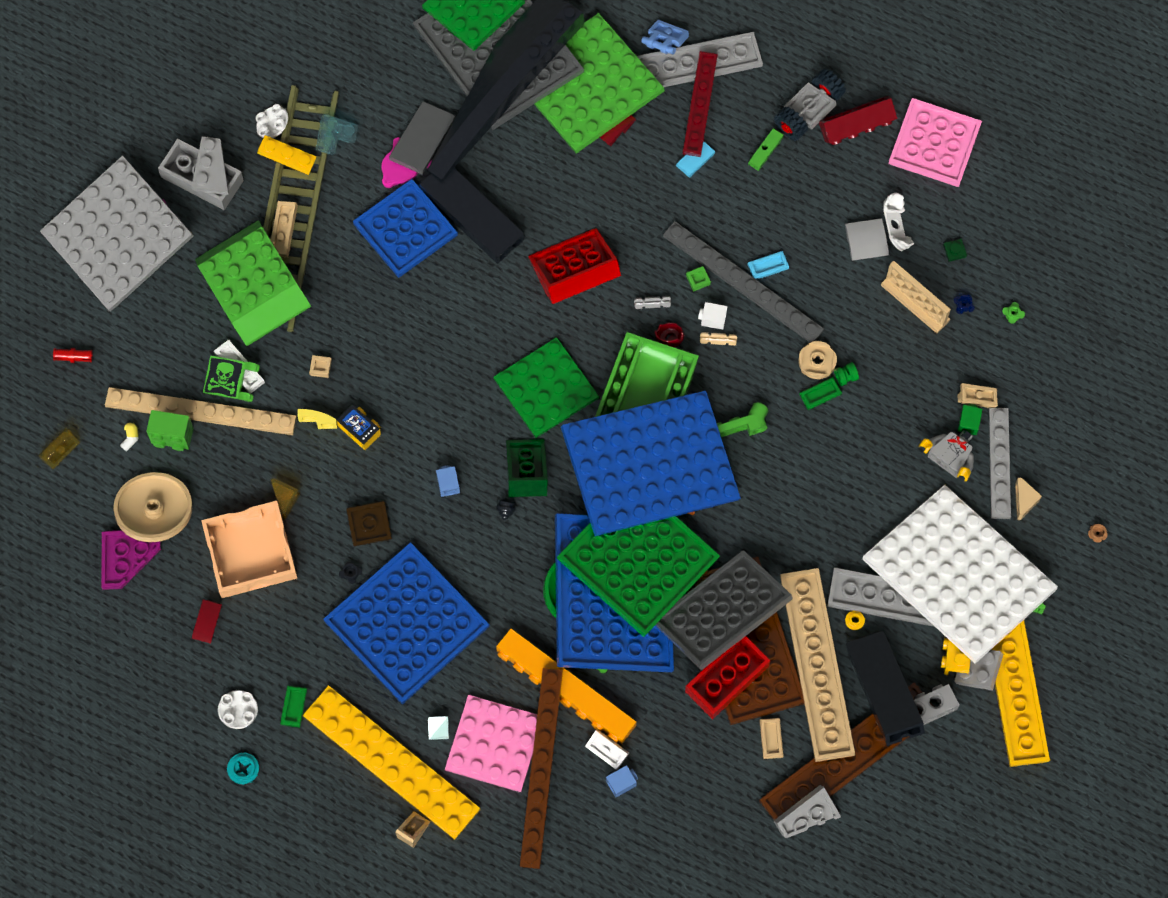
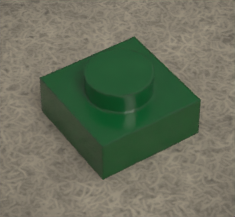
(955, 250)

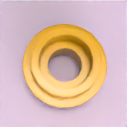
(850, 624)

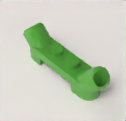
(753, 422)

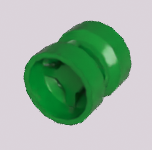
(846, 374)

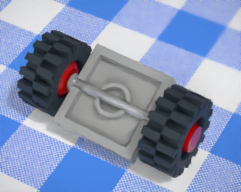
(810, 105)

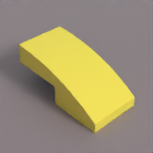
(323, 420)

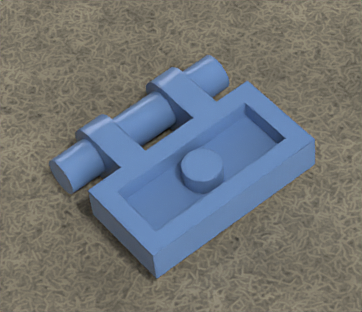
(665, 32)

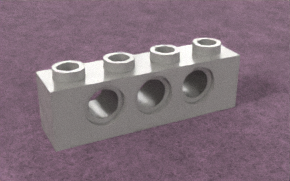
(946, 699)

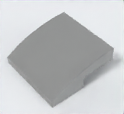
(866, 239)

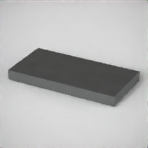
(422, 138)

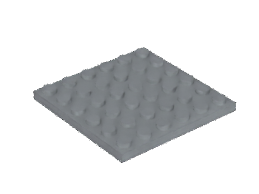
(116, 233)

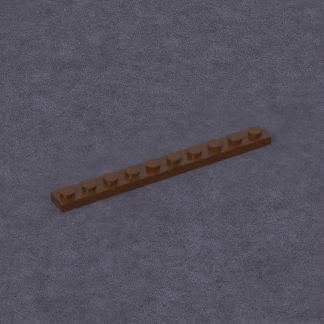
(541, 768)

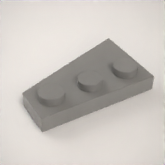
(210, 168)
(809, 811)

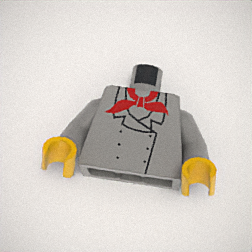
(951, 453)

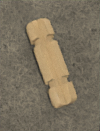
(718, 338)

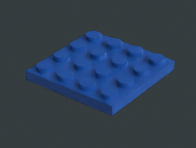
(405, 228)

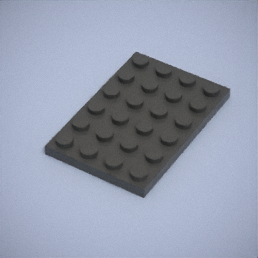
(723, 609)

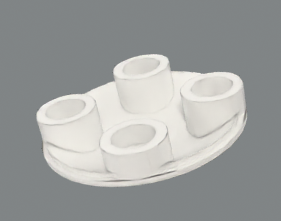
(272, 121)
(237, 709)

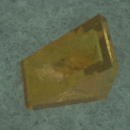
(285, 495)

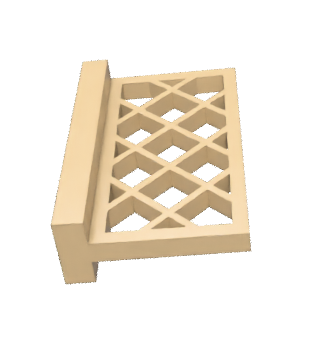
(916, 297)

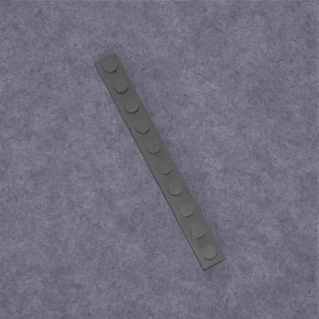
(743, 282)

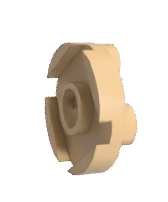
(820, 370)

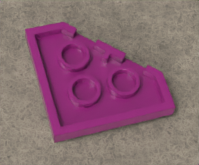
(123, 558)

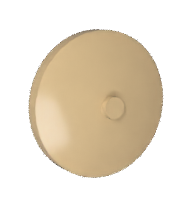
(153, 507)

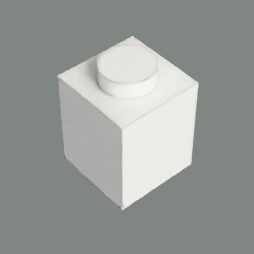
(713, 315)

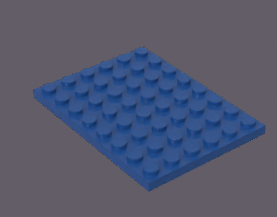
(650, 463)
(590, 630)

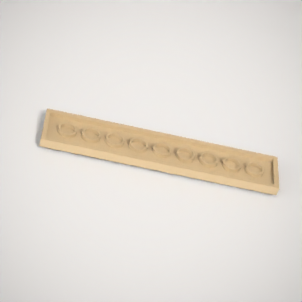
(817, 666)

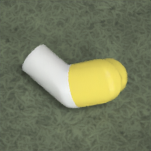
(132, 436)

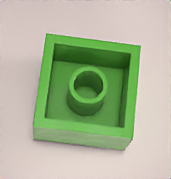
(169, 430)

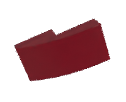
(612, 135)
(206, 621)

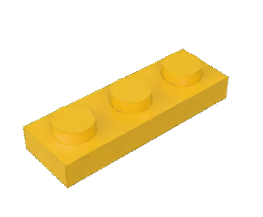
(286, 155)

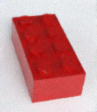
(727, 677)

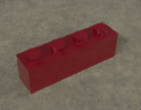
(857, 120)

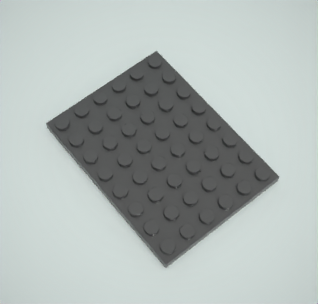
(466, 64)

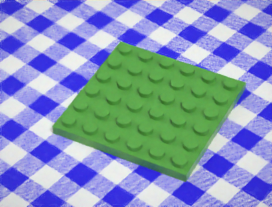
(607, 91)

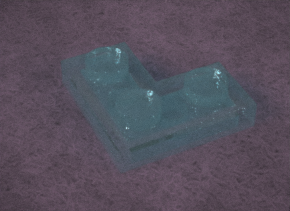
(331, 131)

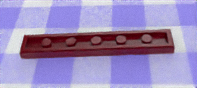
(700, 104)

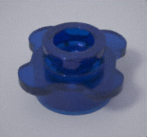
(967, 299)

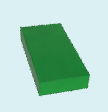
(820, 393)
(293, 706)

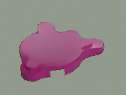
(394, 173)

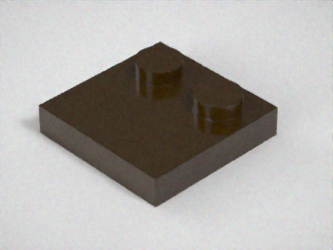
(368, 523)

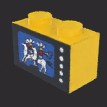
(358, 426)

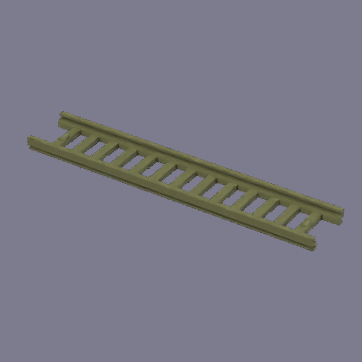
(314, 194)

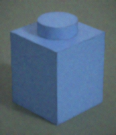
(447, 481)
(622, 781)

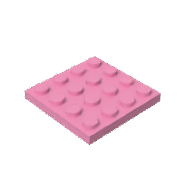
(935, 142)
(493, 743)

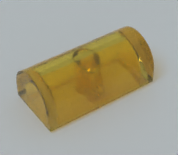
(59, 448)

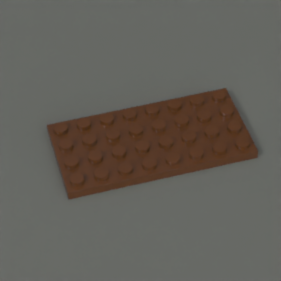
(778, 685)

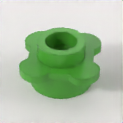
(1012, 318)

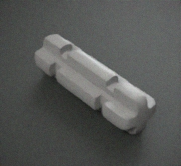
(652, 302)

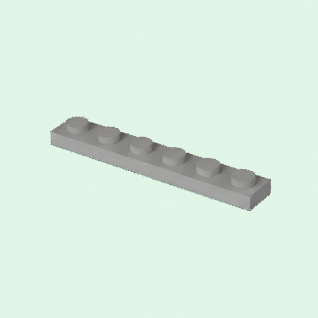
(999, 463)

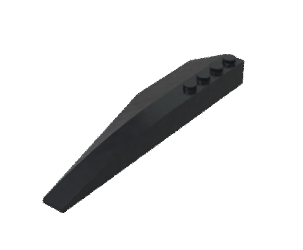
(506, 74)

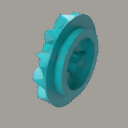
(245, 759)

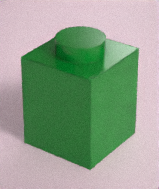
(970, 419)

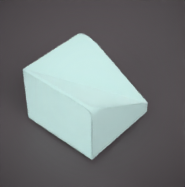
(438, 727)

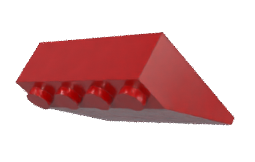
(575, 265)

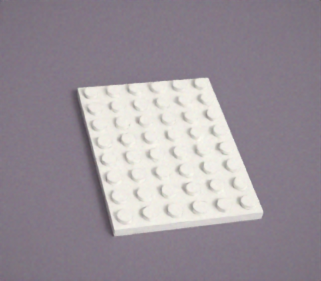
(960, 573)

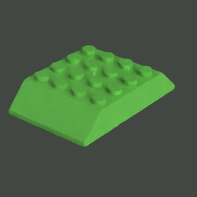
(252, 283)
(646, 375)

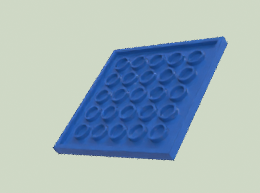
(406, 623)

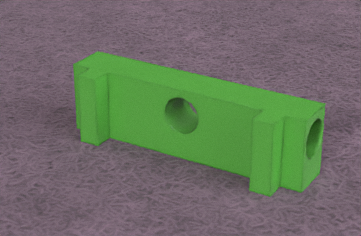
(761, 156)

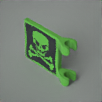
(226, 378)

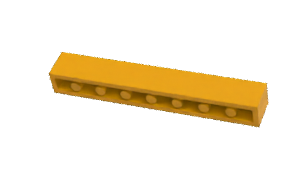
(573, 691)

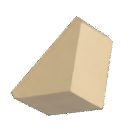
(1025, 498)
(412, 829)

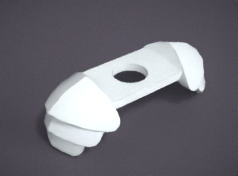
(892, 208)

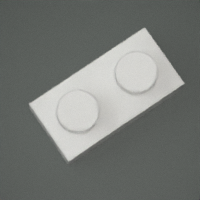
(607, 749)

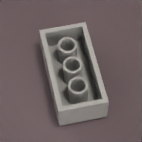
(179, 169)

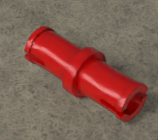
(72, 355)

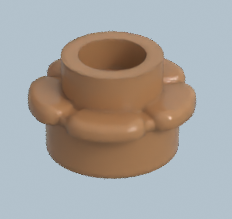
(1097, 528)

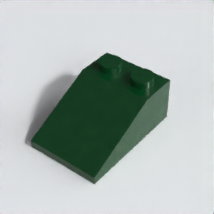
(526, 468)

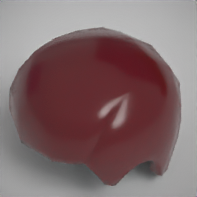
(667, 329)

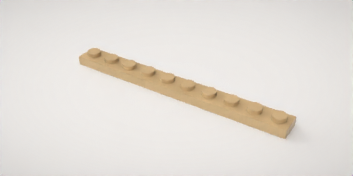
(202, 411)

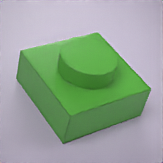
(698, 278)

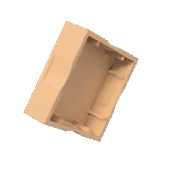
(249, 549)

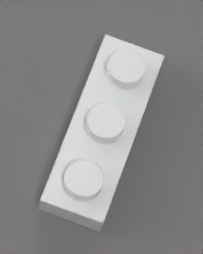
(251, 380)

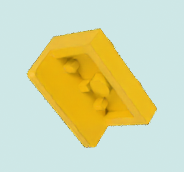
(955, 659)

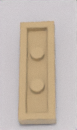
(284, 227)

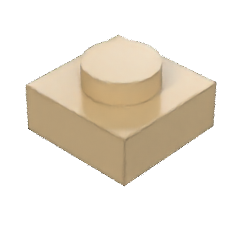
(320, 366)

